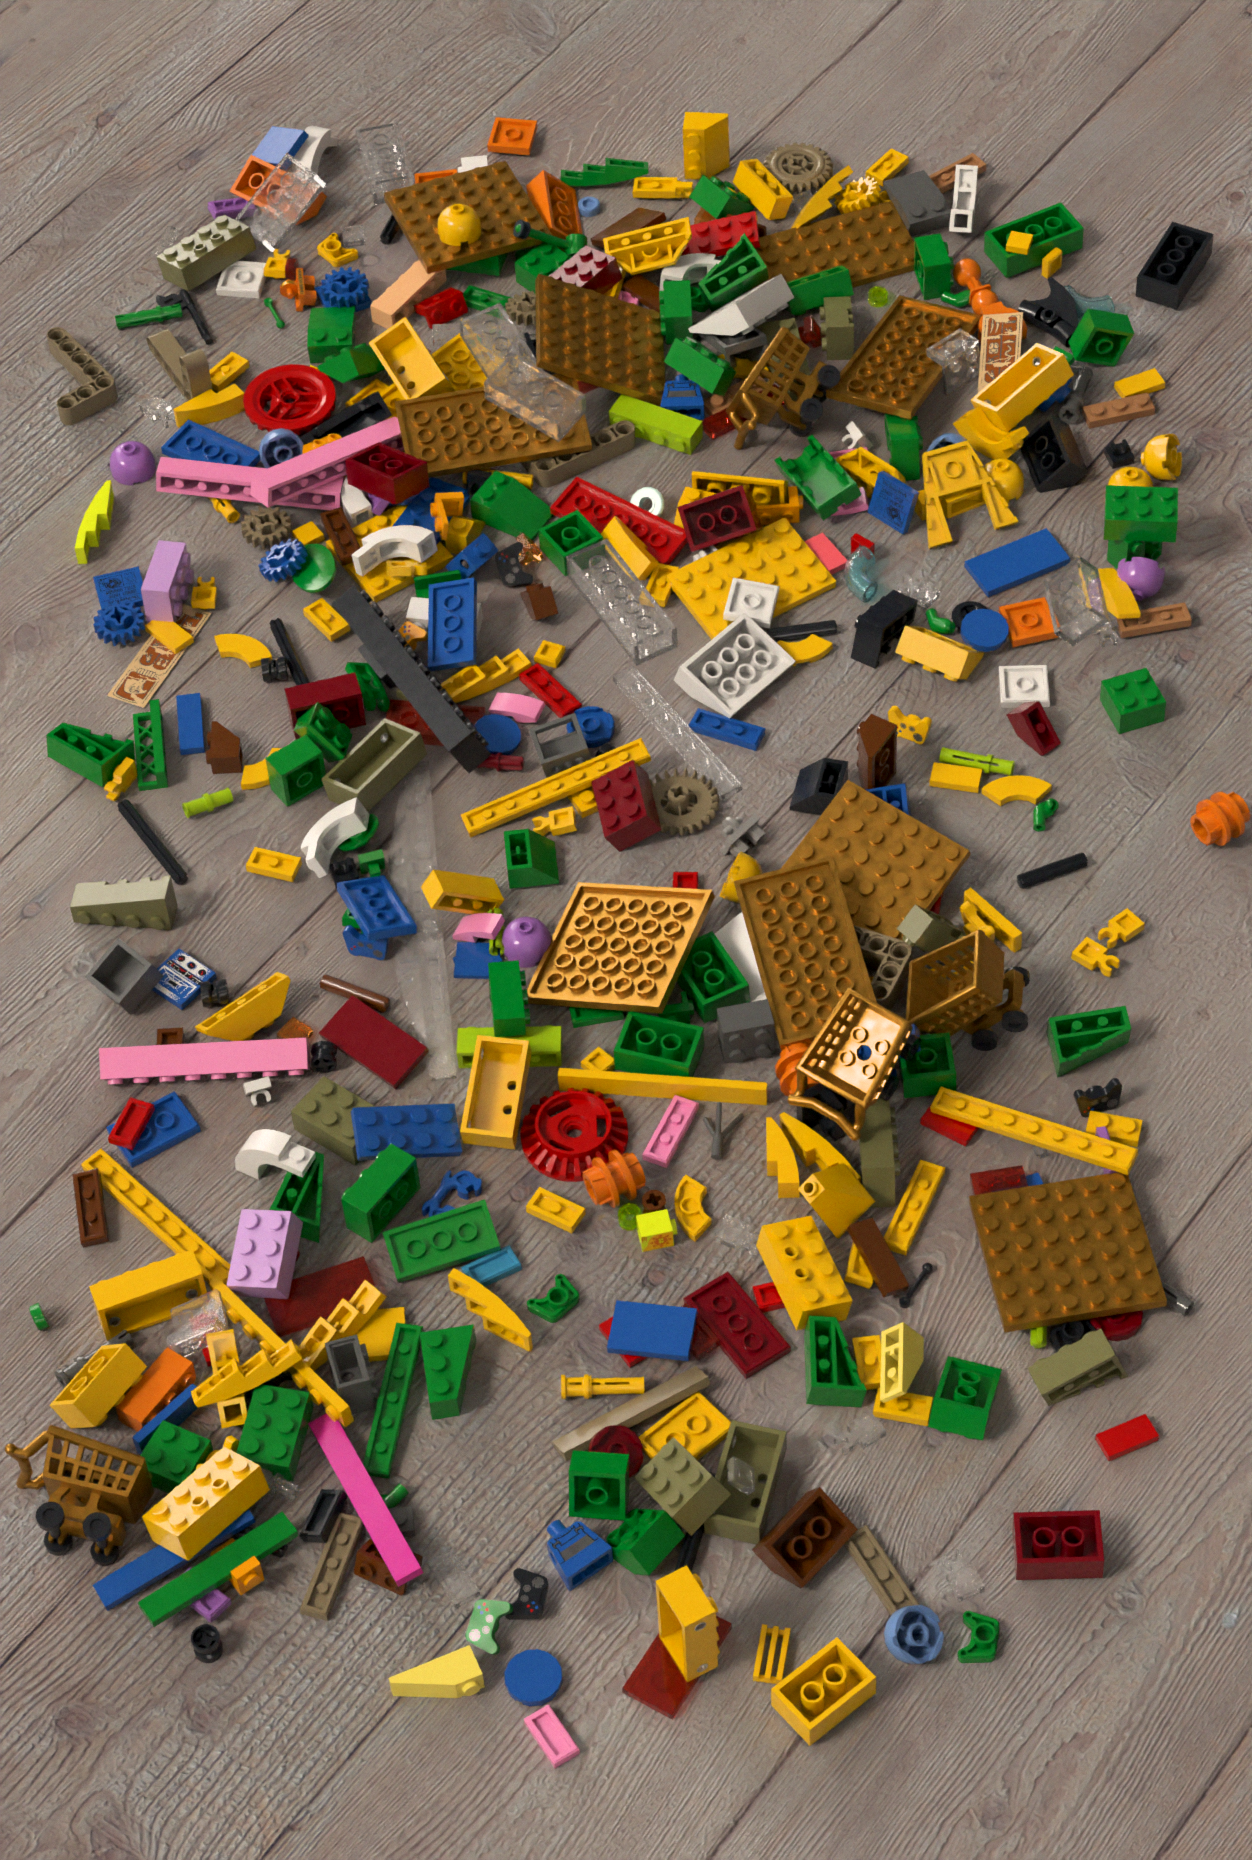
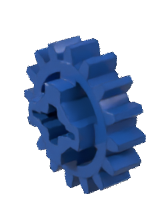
(344, 287)
(283, 560)
(108, 626)

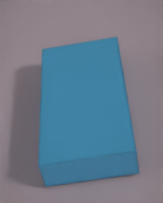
(493, 1266)

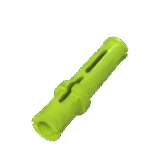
(1005, 766)

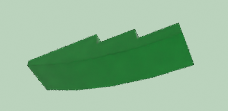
(613, 171)

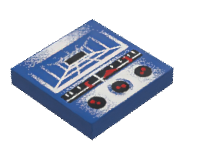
(182, 979)

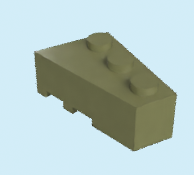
(837, 328)
(929, 931)
(1076, 1367)

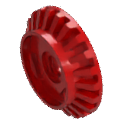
(309, 387)
(583, 1110)

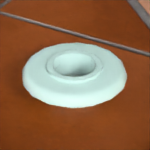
(646, 493)

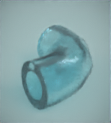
(1083, 303)
(856, 574)

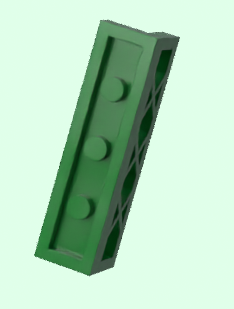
(155, 749)

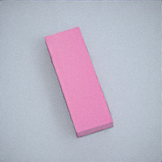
(670, 1131)

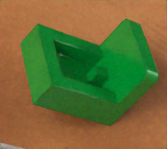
(679, 1012)

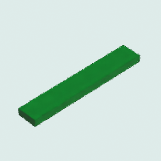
(392, 1400)
(216, 1569)

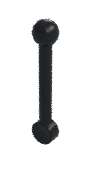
(904, 1301)

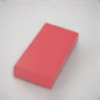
(827, 553)

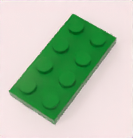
(441, 1241)

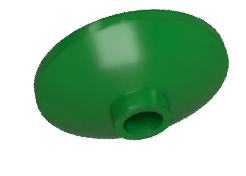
(362, 838)

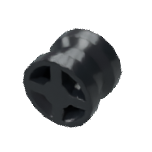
(323, 1056)

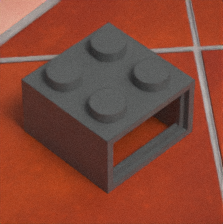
(562, 751)
(124, 976)
(746, 1031)
(350, 1357)

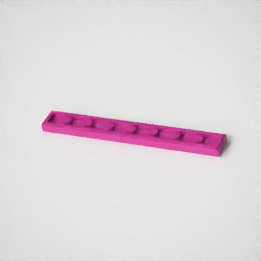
(366, 1499)

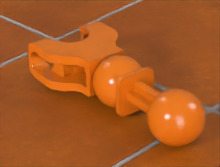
(981, 298)

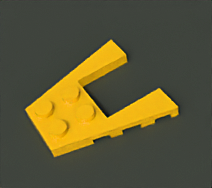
(953, 471)

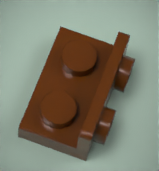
(372, 1567)

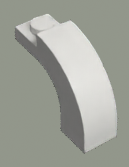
(314, 146)
(964, 199)
(689, 267)
(355, 504)
(394, 542)
(331, 831)
(273, 1148)

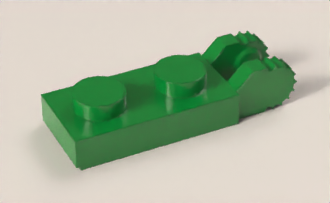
(370, 686)

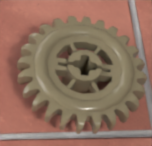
(797, 172)
(676, 794)

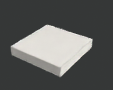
(242, 280)
(754, 599)
(1023, 685)

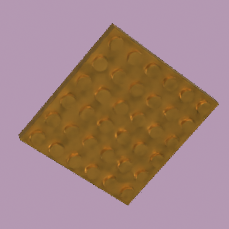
(489, 191)
(599, 339)
(880, 858)
(620, 947)
(1066, 1251)

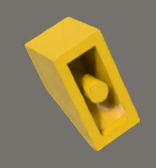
(462, 532)

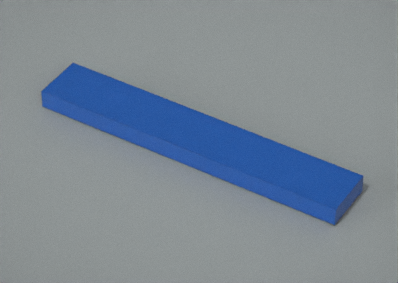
(156, 1565)

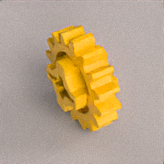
(857, 195)

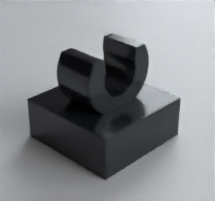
(1119, 454)
(476, 479)
(343, 871)

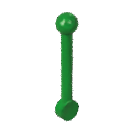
(269, 303)

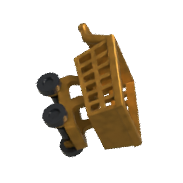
(761, 408)
(954, 1004)
(843, 1069)
(68, 1497)

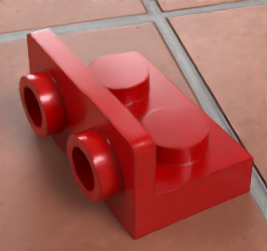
(442, 307)

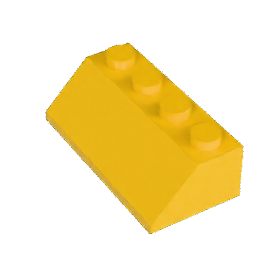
(764, 490)

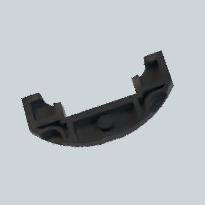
(351, 419)

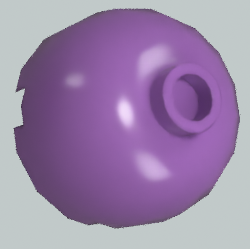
(132, 463)
(1141, 576)
(526, 941)

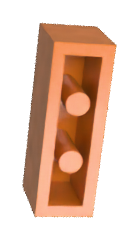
(156, 1389)

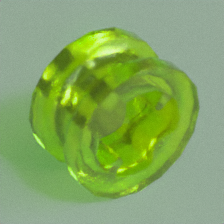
(877, 292)
(623, 1212)

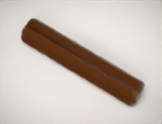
(347, 990)

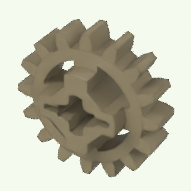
(522, 308)
(266, 527)

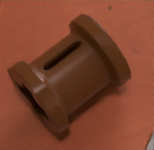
(653, 1201)

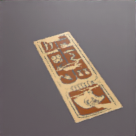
(999, 345)
(155, 662)

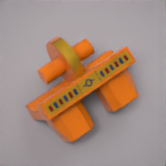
(301, 289)

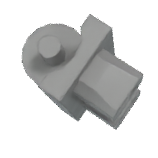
(735, 842)

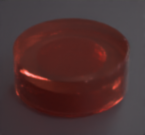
(290, 268)

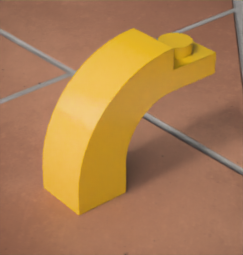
(987, 437)
(222, 1350)

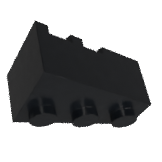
(881, 625)

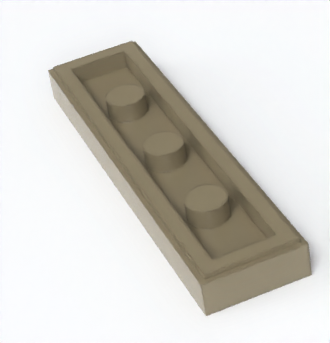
(332, 1567)
(879, 1570)

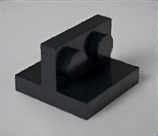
(812, 1117)

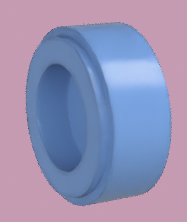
(589, 206)

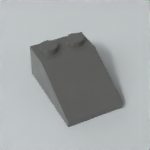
(918, 202)

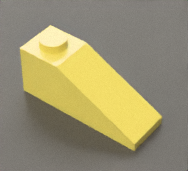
(900, 1360)
(444, 1677)

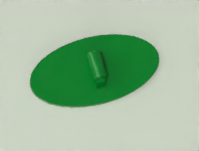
(317, 571)

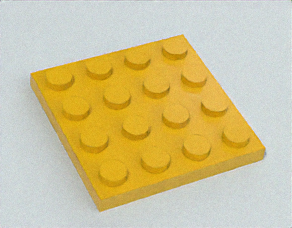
(376, 581)

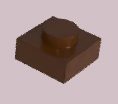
(170, 1036)

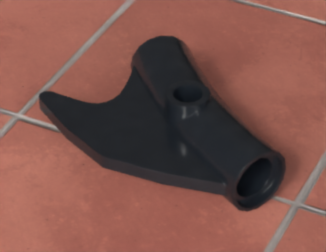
(1053, 314)

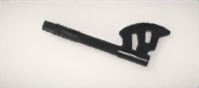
(186, 302)

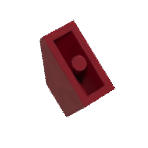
(1034, 727)

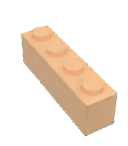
(408, 290)

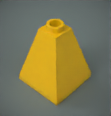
(836, 1197)

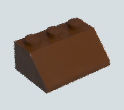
(876, 752)
(805, 1538)

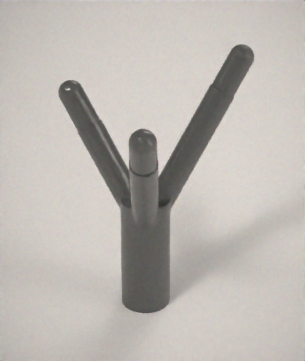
(718, 1136)

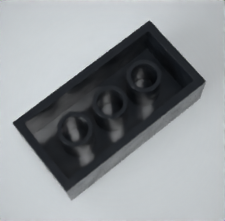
(1174, 265)

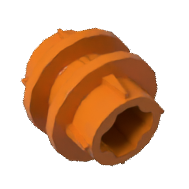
(1220, 818)
(785, 1067)
(617, 1177)

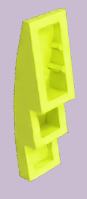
(96, 518)

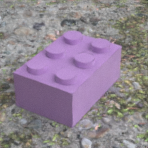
(167, 582)
(264, 1254)

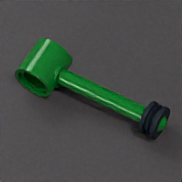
(571, 245)

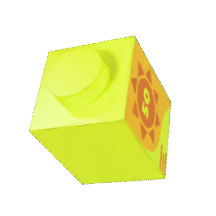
(655, 1230)

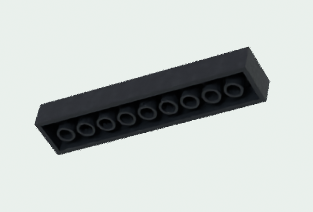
(413, 678)

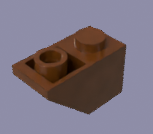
(539, 601)
(225, 750)

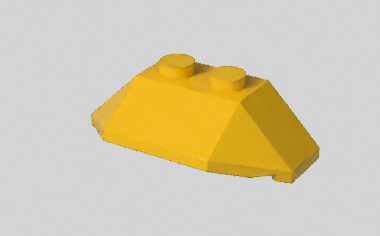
(650, 246)
(864, 468)
(249, 1012)

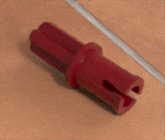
(503, 762)

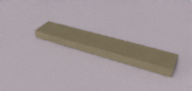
(634, 1410)

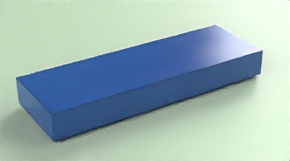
(190, 724)
(727, 729)
(174, 1413)

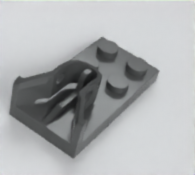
(749, 345)

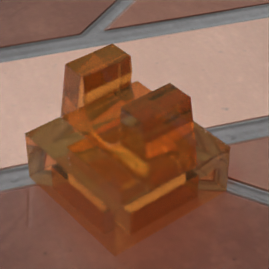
(530, 550)

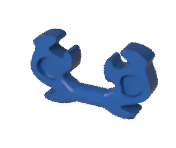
(462, 1181)

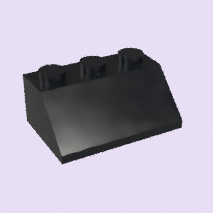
(1053, 455)

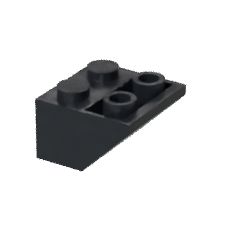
(818, 785)

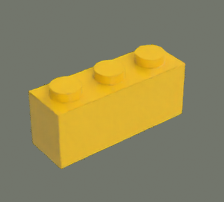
(763, 189)
(461, 892)

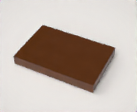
(635, 220)

